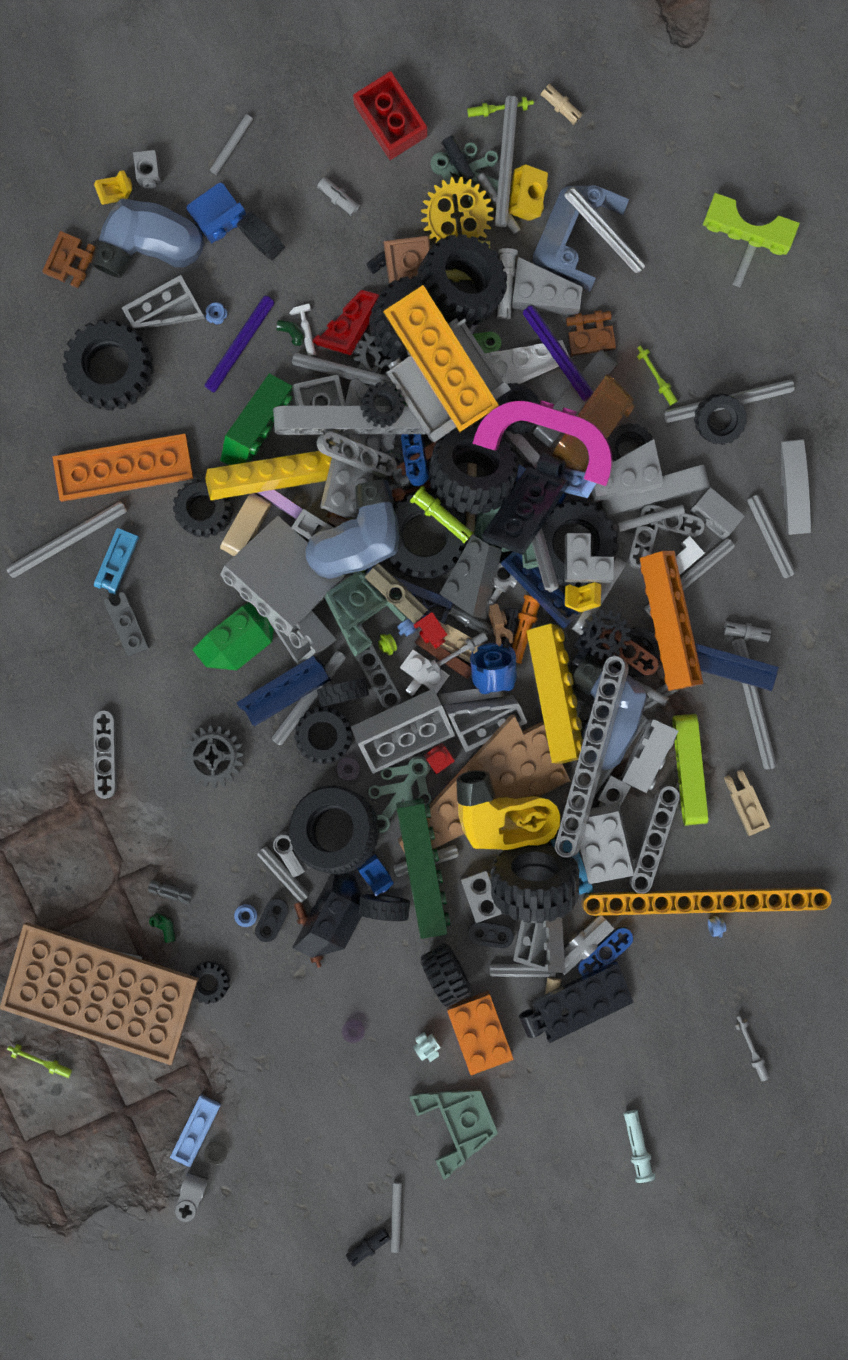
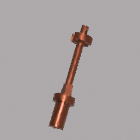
(398, 493)
(302, 917)

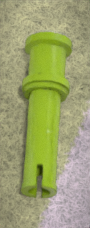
(432, 507)

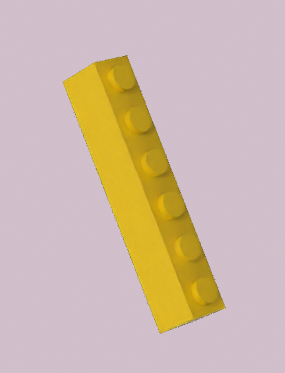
(267, 474)
(556, 693)

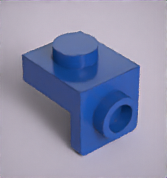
(376, 875)

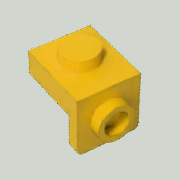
(114, 188)
(584, 597)

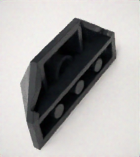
(331, 918)

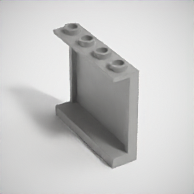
(421, 397)
(277, 577)

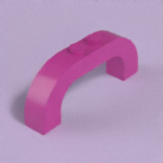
(600, 454)

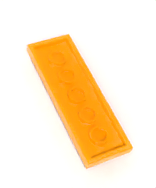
(441, 358)

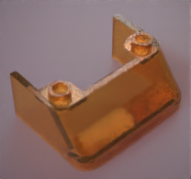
(604, 410)

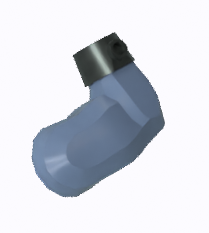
(145, 229)
(360, 541)
(628, 714)

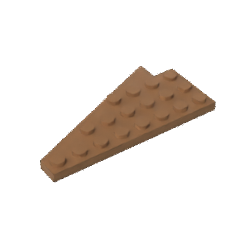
(517, 767)

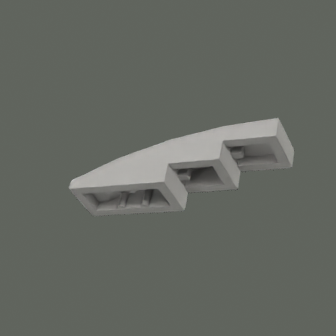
(796, 486)

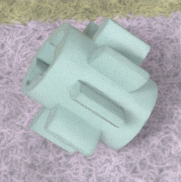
(427, 1047)

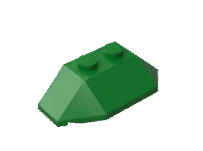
(235, 639)

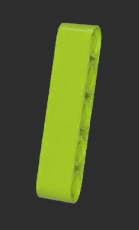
(690, 770)

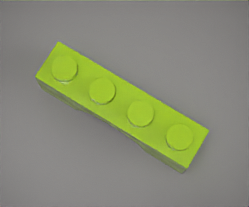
(725, 218)

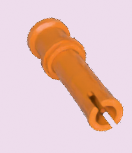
(527, 618)

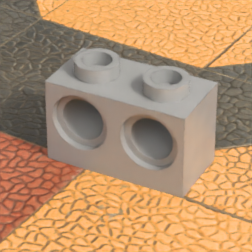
(308, 524)
(476, 897)

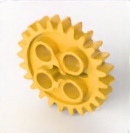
(477, 211)

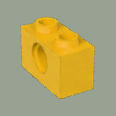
(520, 202)

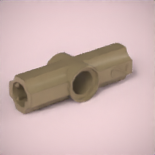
(407, 604)

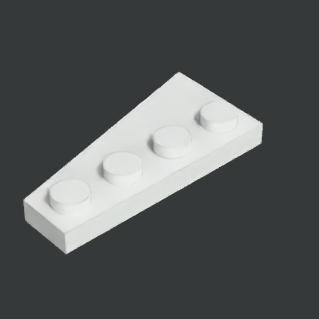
(523, 362)

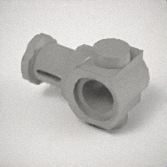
(500, 586)

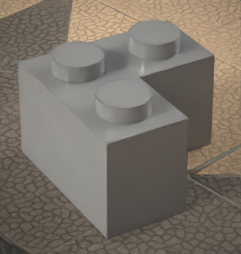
(580, 564)

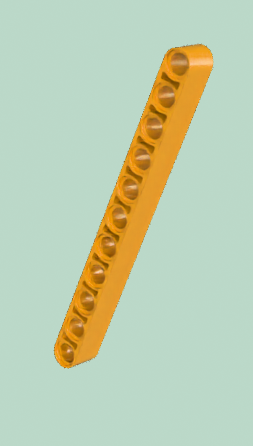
(716, 905)

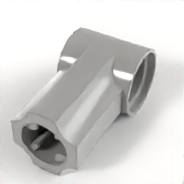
(289, 856)

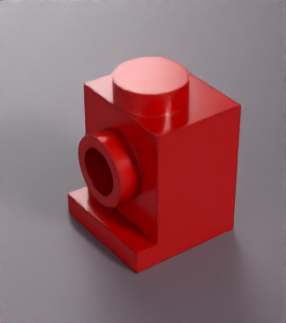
(431, 630)
(439, 758)

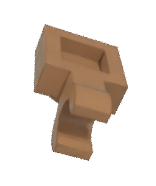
(498, 621)

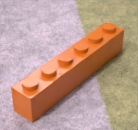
(671, 620)

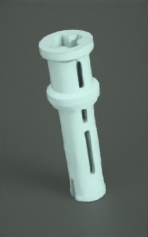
(640, 1156)

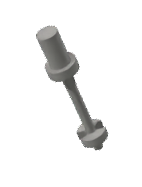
(470, 644)
(758, 1062)

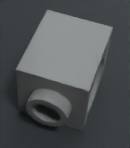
(143, 160)
(611, 782)

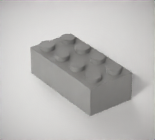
(402, 731)

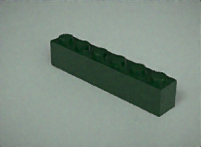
(422, 869)

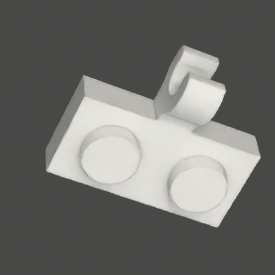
(416, 666)

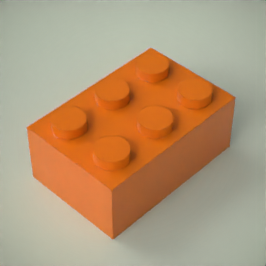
(479, 1033)

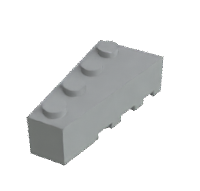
(307, 638)

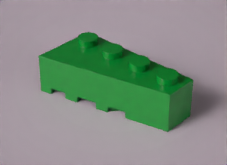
(255, 421)

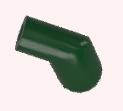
(293, 329)
(165, 924)

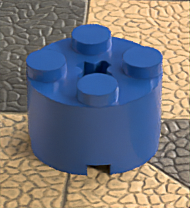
(493, 668)

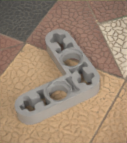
(661, 524)

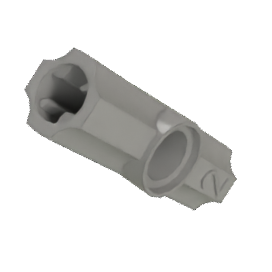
(585, 942)

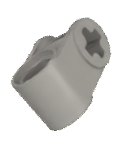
(191, 1194)

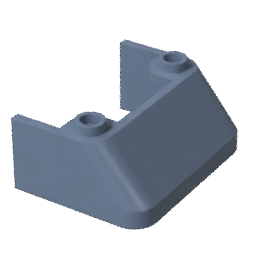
(551, 250)

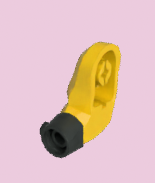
(502, 821)

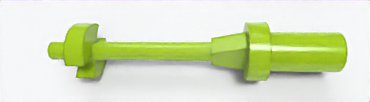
(487, 109)
(664, 387)
(54, 1067)

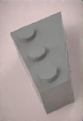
(544, 290)
(541, 945)

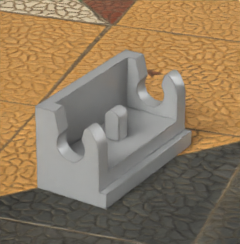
(717, 513)

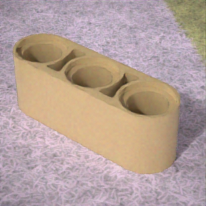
(246, 524)

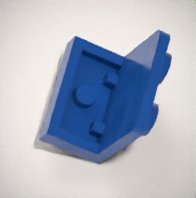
(216, 212)

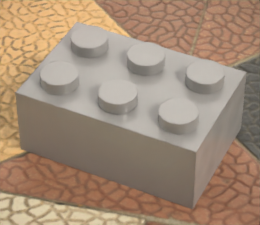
(606, 845)

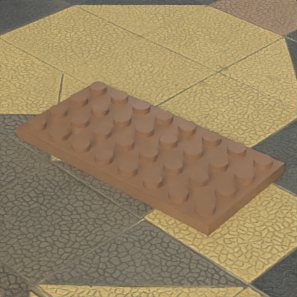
(98, 993)

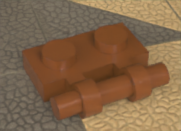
(62, 258)
(590, 340)

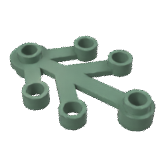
(447, 169)
(402, 789)

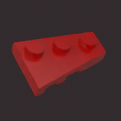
(350, 325)

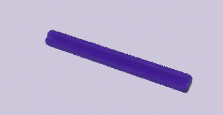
(239, 343)
(558, 353)

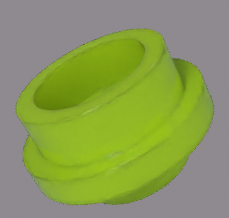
(387, 644)

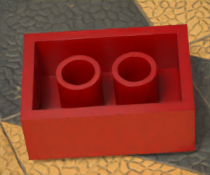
(390, 115)

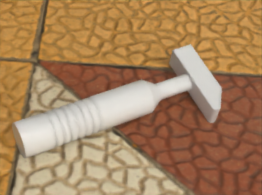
(305, 326)

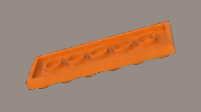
(123, 467)

